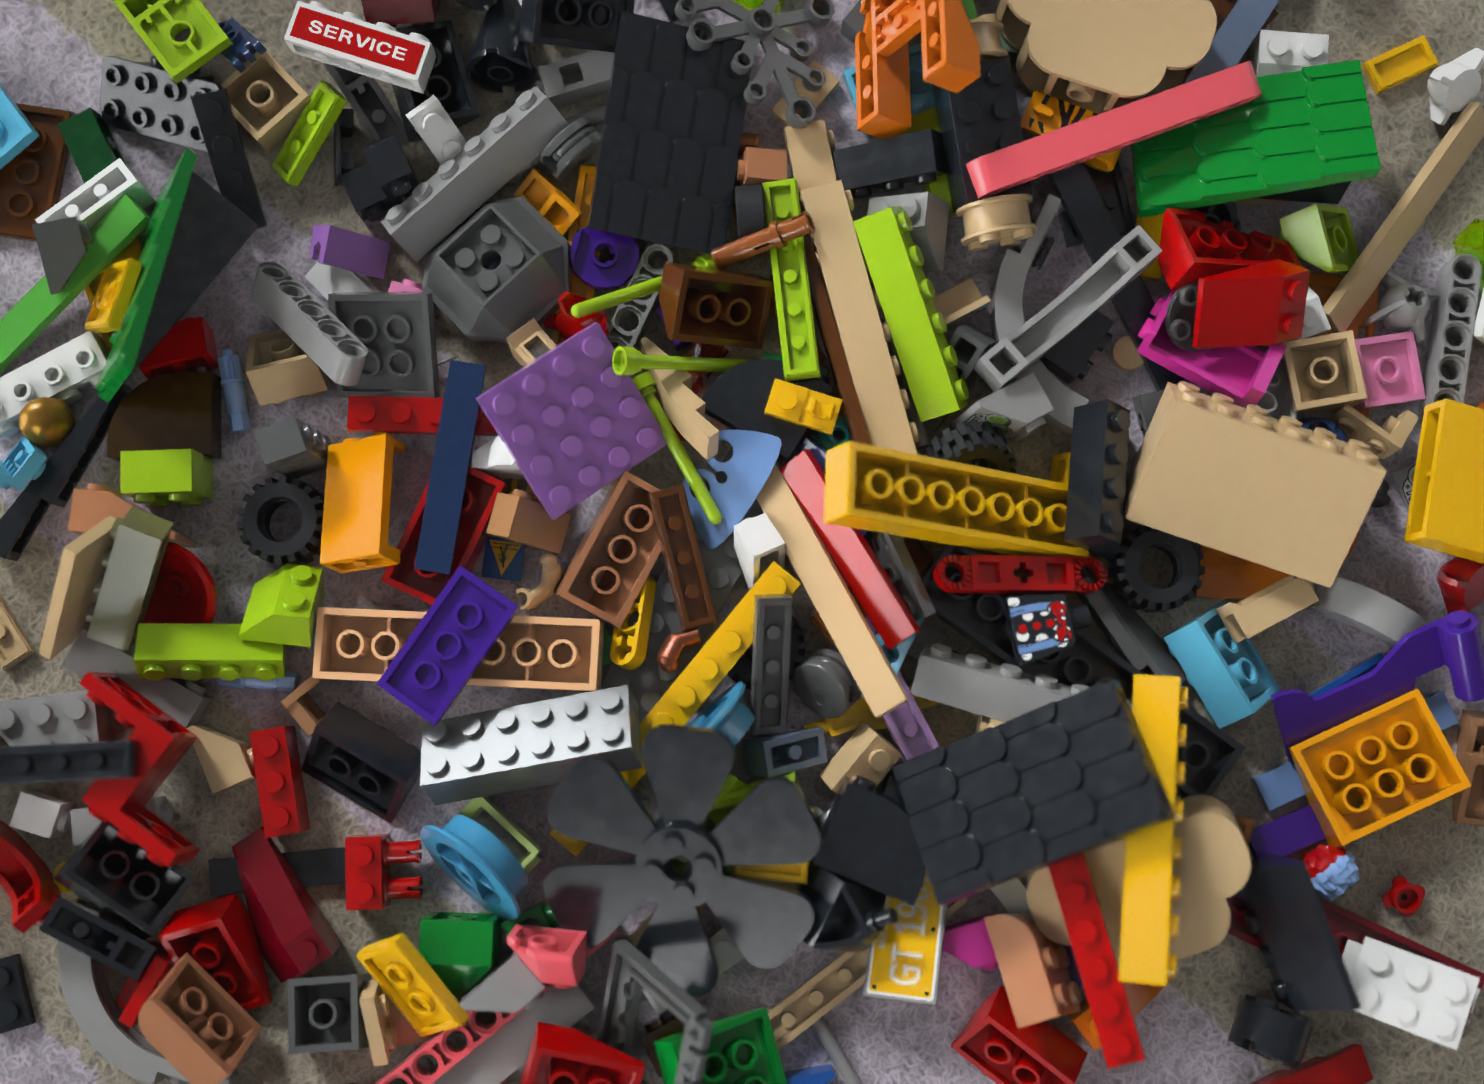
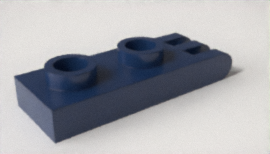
(243, 45)

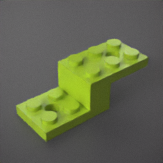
(162, 20)

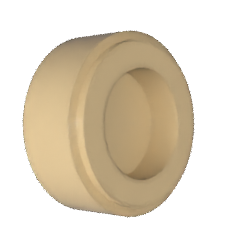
(1124, 355)

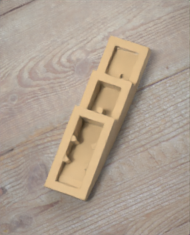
(682, 405)

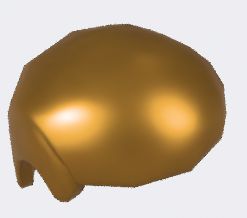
(46, 421)

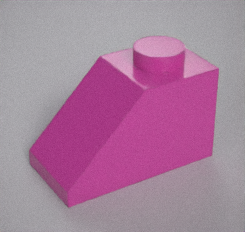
(971, 943)

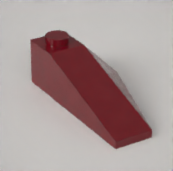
(284, 916)

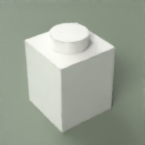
(42, 814)

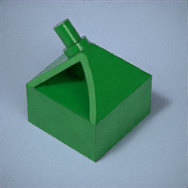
(460, 947)

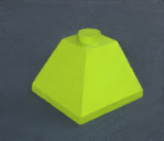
(1321, 237)

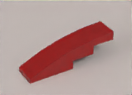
(1340, 1067)

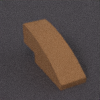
(1469, 803)

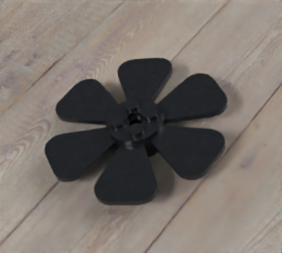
(686, 775)

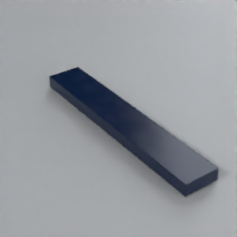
(450, 467)

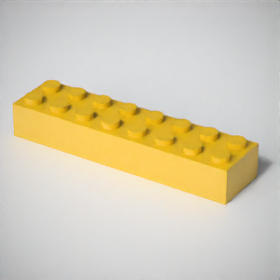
(945, 502)

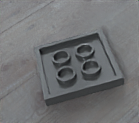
(399, 342)

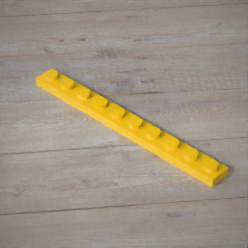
(704, 671)

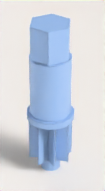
(234, 391)
(285, 684)

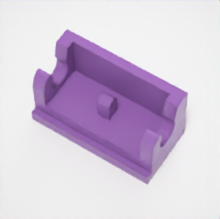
(349, 250)

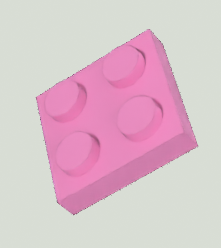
(1390, 370)

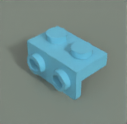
(22, 465)

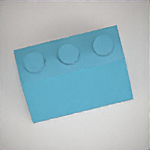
(1224, 674)

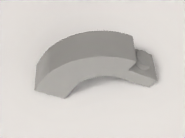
(1367, 610)

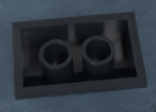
(447, 80)
(362, 761)
(123, 881)

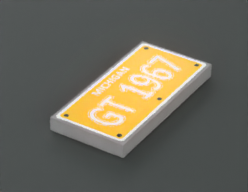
(908, 953)

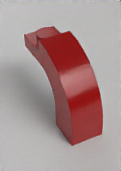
(25, 880)

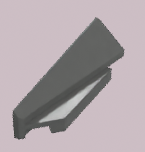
(1128, 631)

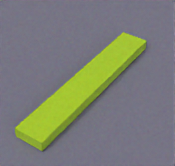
(792, 286)

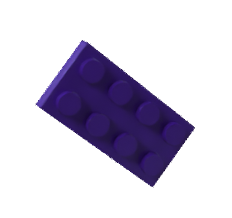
(448, 645)

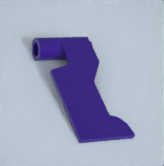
(1447, 641)

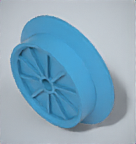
(726, 714)
(477, 864)

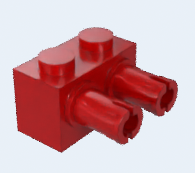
(368, 871)

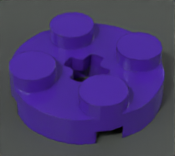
(600, 275)

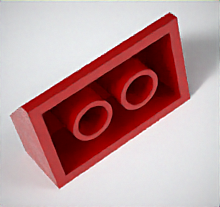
(1017, 1054)

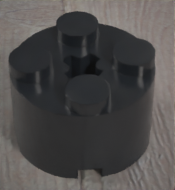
(1271, 1032)

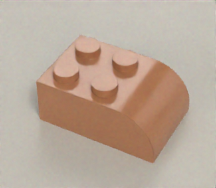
(1032, 969)
(197, 1024)

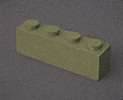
(128, 579)

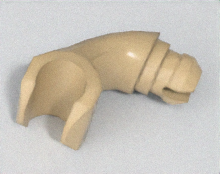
(550, 579)

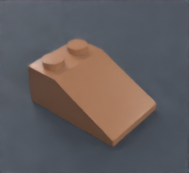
(99, 502)

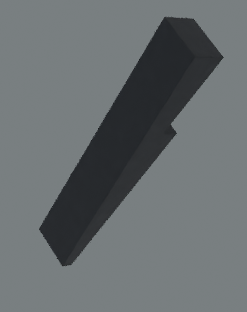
(59, 477)

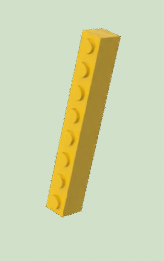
(1152, 852)

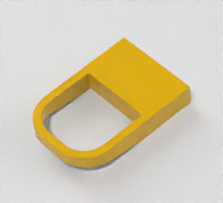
(1449, 482)

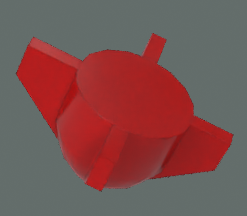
(570, 325)
(1461, 584)

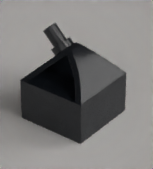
(845, 912)

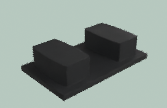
(343, 160)

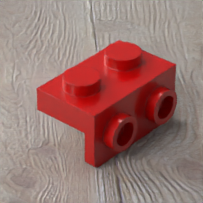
(135, 994)

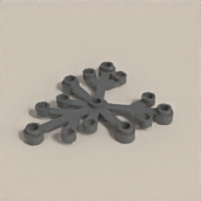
(767, 34)

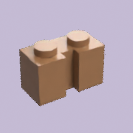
(527, 522)

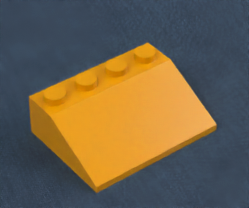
(1377, 768)

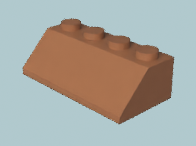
(614, 552)

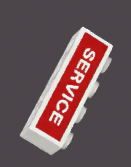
(360, 46)

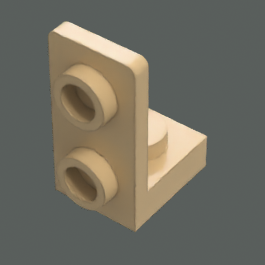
(1382, 440)

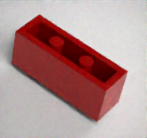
(279, 781)

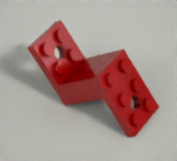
(160, 748)

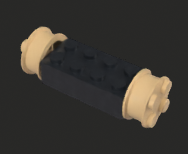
(978, 123)

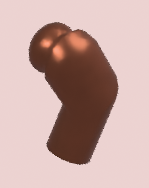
(673, 646)

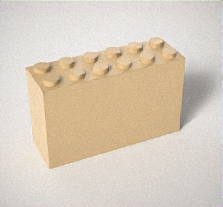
(1251, 483)

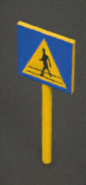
(504, 557)

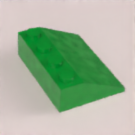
(738, 1052)

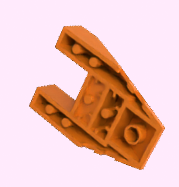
(882, 58)

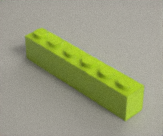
(911, 313)

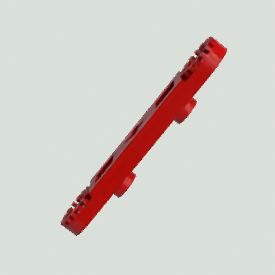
(996, 574)

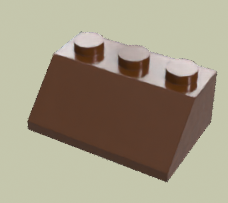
(715, 305)

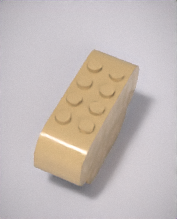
(1106, 49)
(1210, 870)

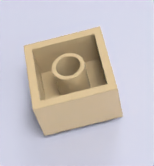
(265, 100)

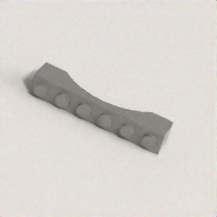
(1069, 310)

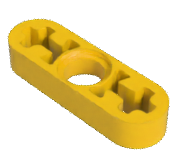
(640, 631)

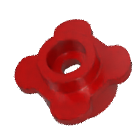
(1413, 898)

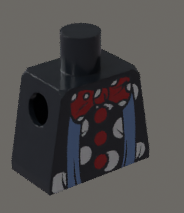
(1042, 625)

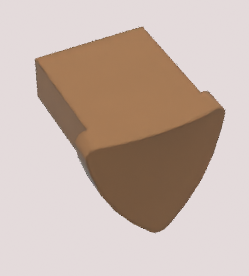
(303, 707)

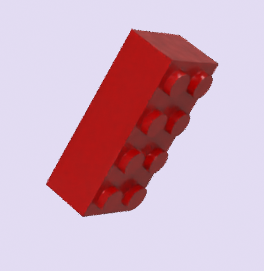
(472, 535)

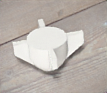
(1455, 85)
(496, 460)

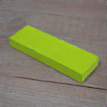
(309, 133)

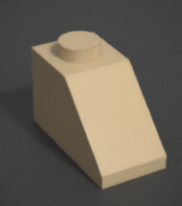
(223, 758)

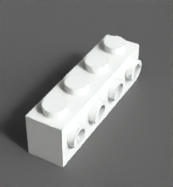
(57, 374)

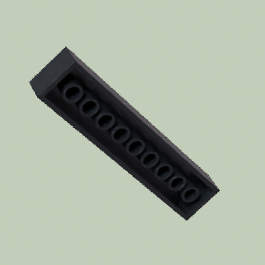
(982, 621)

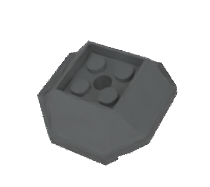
(523, 286)

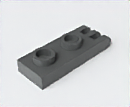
(902, 572)

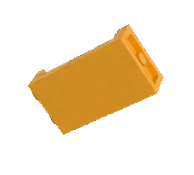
(359, 504)

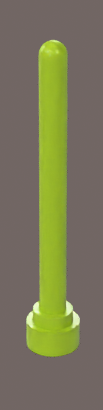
(630, 293)
(629, 361)
(645, 384)

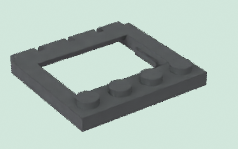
(626, 976)

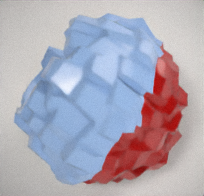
(1331, 870)

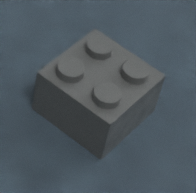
(326, 1013)

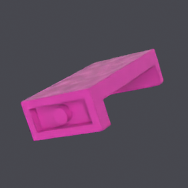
(1231, 371)

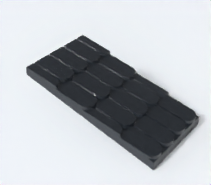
(669, 137)
(1031, 792)

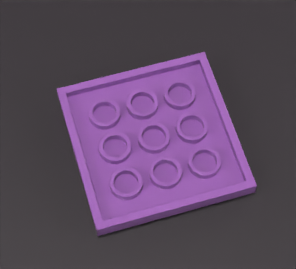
(572, 421)

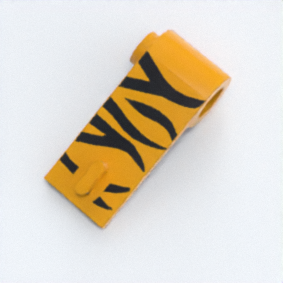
(1056, 113)

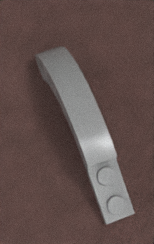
(1008, 314)
(98, 1016)

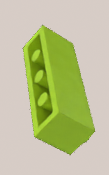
(204, 652)

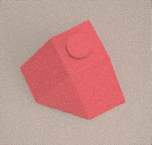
(551, 953)

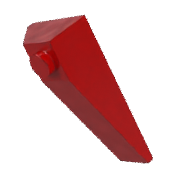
(1204, 248)

